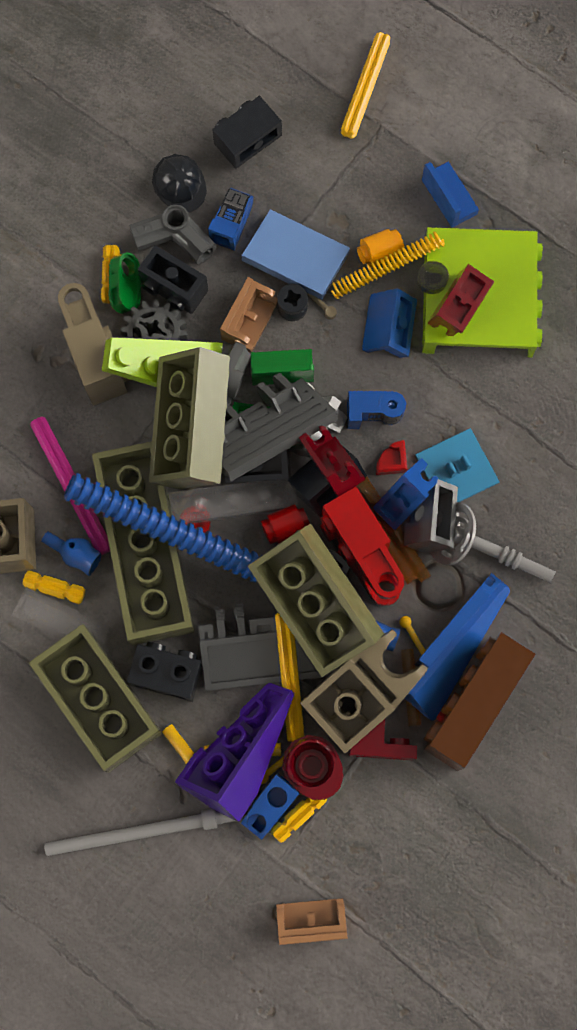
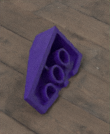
(235, 763)

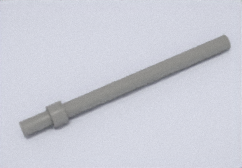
(207, 819)

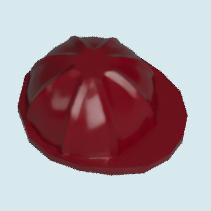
(313, 767)

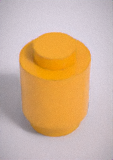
(379, 246)

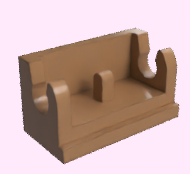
(249, 314)
(311, 921)

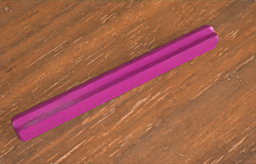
(64, 473)

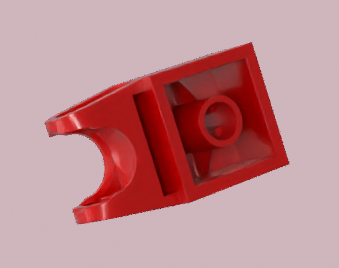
(362, 545)

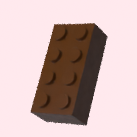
(479, 701)

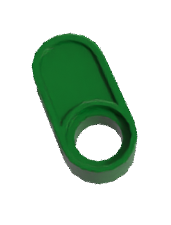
(123, 288)

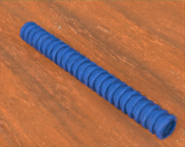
(161, 526)

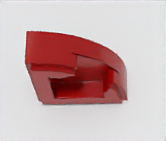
(393, 459)

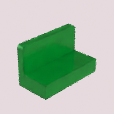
(289, 363)

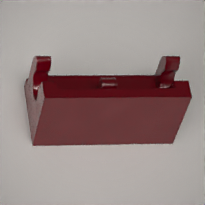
(461, 300)
(333, 461)

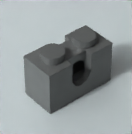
(422, 530)

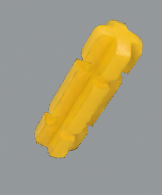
(109, 252)
(54, 587)
(296, 818)

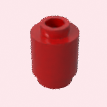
(284, 523)

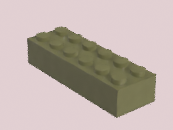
(144, 568)

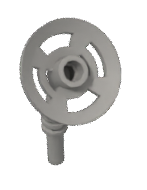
(466, 538)

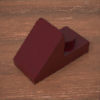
(374, 747)

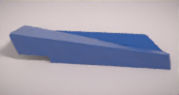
(455, 647)

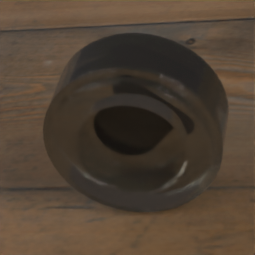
(432, 277)

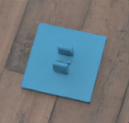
(460, 464)

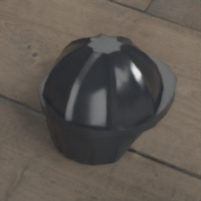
(179, 182)

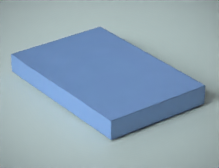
(295, 254)

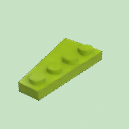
(140, 357)

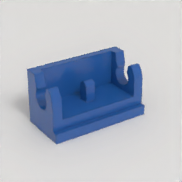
(405, 495)

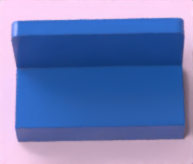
(449, 193)
(390, 322)

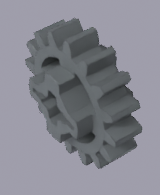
(153, 320)

